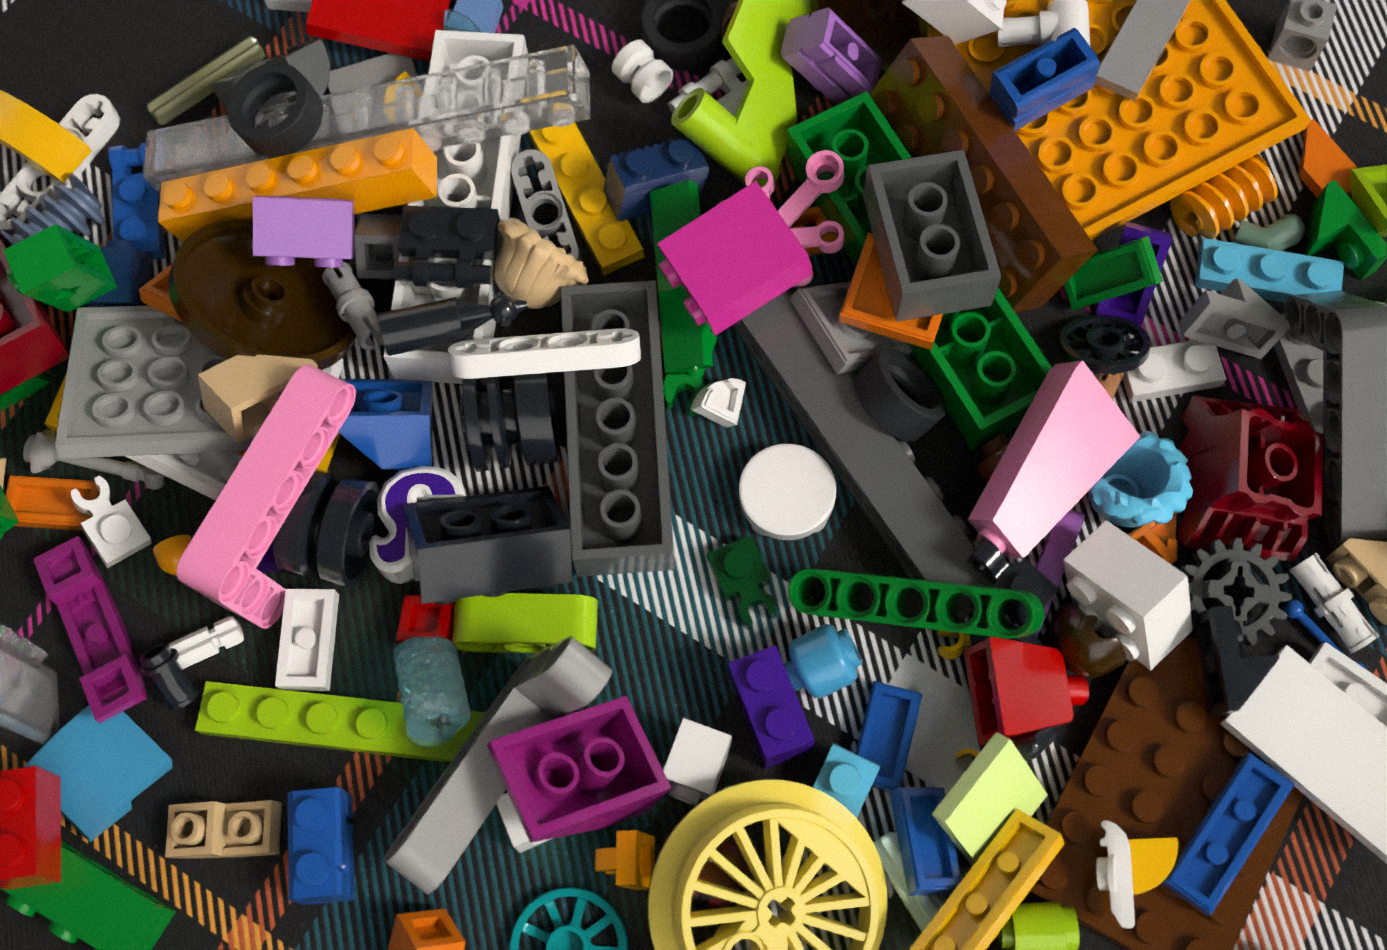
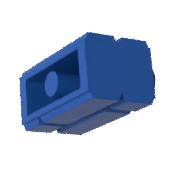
(1044, 78)
(320, 846)

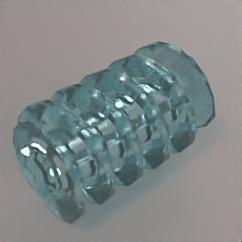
(431, 689)

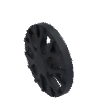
(1105, 343)

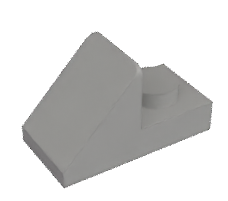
(1234, 321)

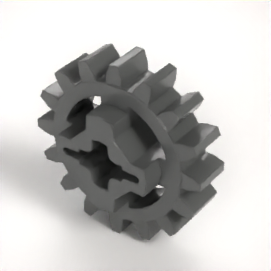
(1236, 572)

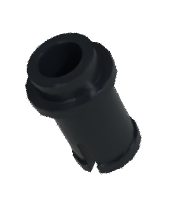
(168, 676)

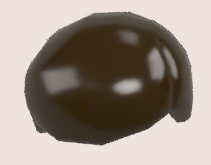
(1082, 649)

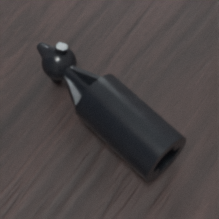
(442, 322)

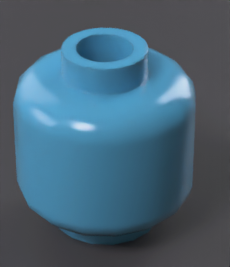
(823, 661)

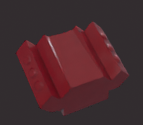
(1251, 476)

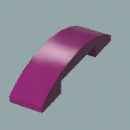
(94, 628)

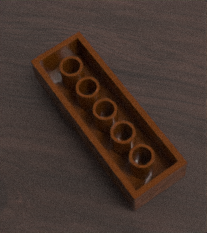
(943, 108)

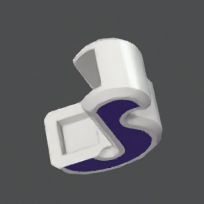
(408, 486)

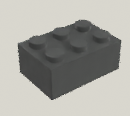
(930, 235)

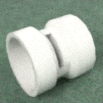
(638, 67)

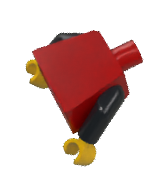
(1016, 690)

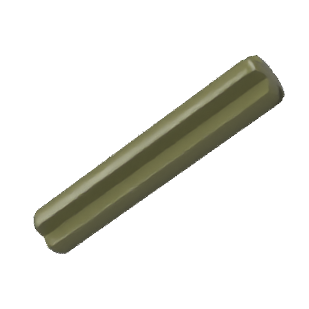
(197, 85)

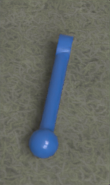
(1295, 609)

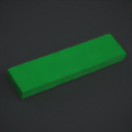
(684, 343)

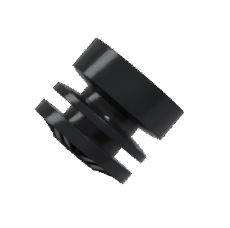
(510, 418)

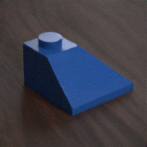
(392, 422)

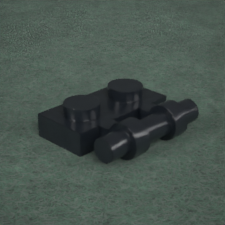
(447, 233)

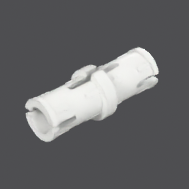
(1334, 603)

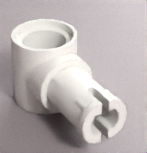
(1047, 26)

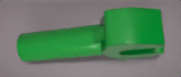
(687, 381)

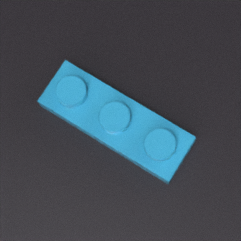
(1266, 271)

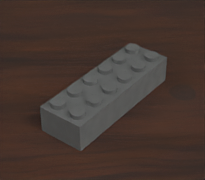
(618, 439)

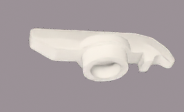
(1115, 873)

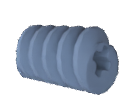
(69, 212)

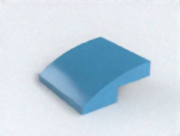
(101, 768)

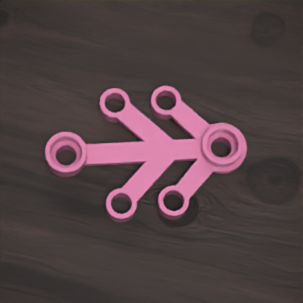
(806, 194)

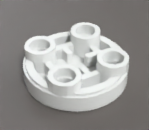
(787, 492)

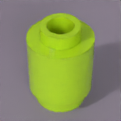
(1040, 928)

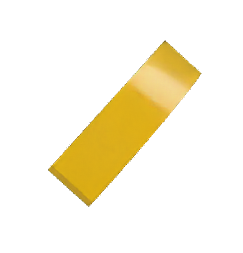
(39, 139)

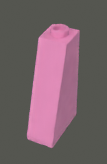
(1052, 460)

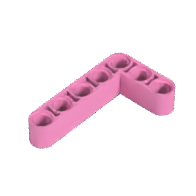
(261, 495)

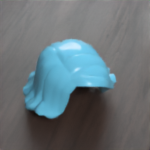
(1144, 484)

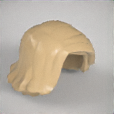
(534, 267)

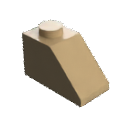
(245, 390)

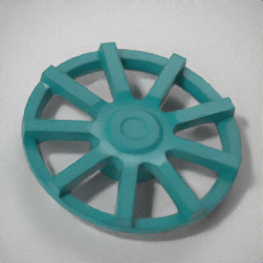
(572, 935)

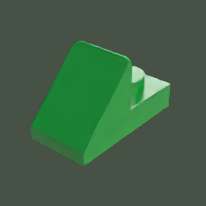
(1341, 224)

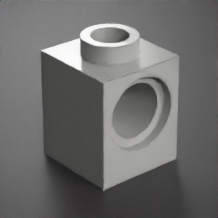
(1302, 33)

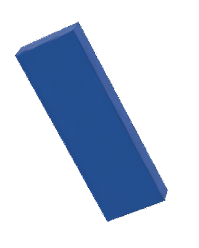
(1227, 834)

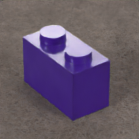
(770, 707)

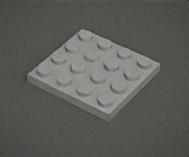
(136, 388)

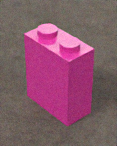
(733, 259)

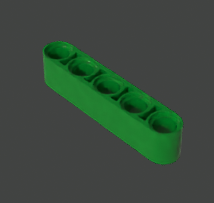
(938, 602)

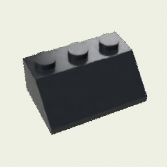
(488, 544)

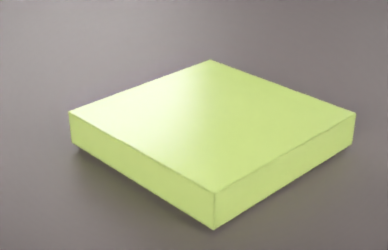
(988, 796)

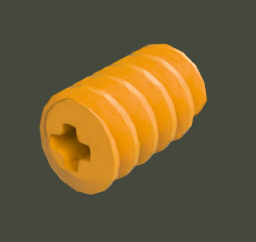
(1224, 198)

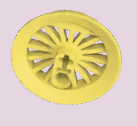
(814, 823)

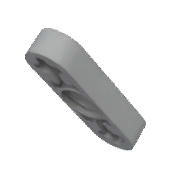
(548, 181)

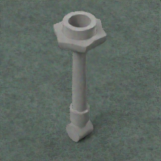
(42, 454)

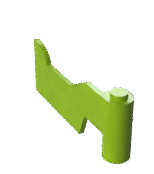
(768, 107)

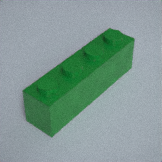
(94, 906)

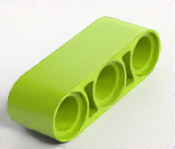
(523, 622)

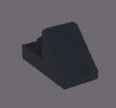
(1227, 675)

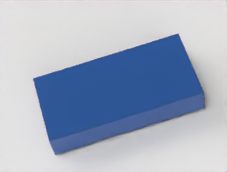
(888, 732)
(925, 848)

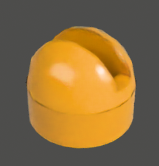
(170, 552)

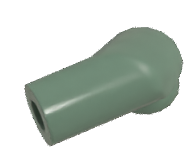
(1276, 236)

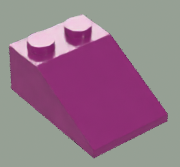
(580, 771)

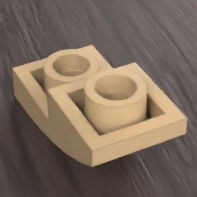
(223, 829)

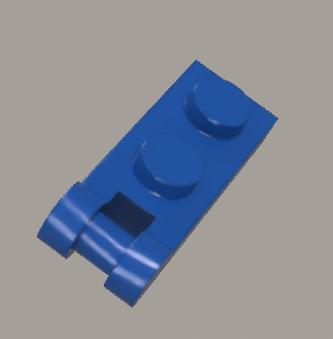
(135, 203)

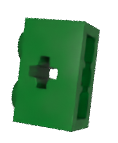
(59, 269)

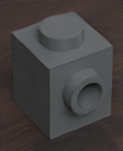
(377, 245)

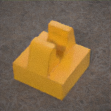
(630, 859)

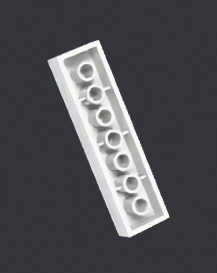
(466, 178)

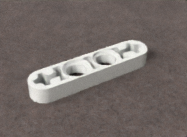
(76, 119)
(544, 353)

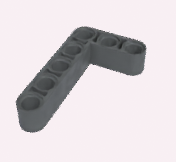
(1354, 408)

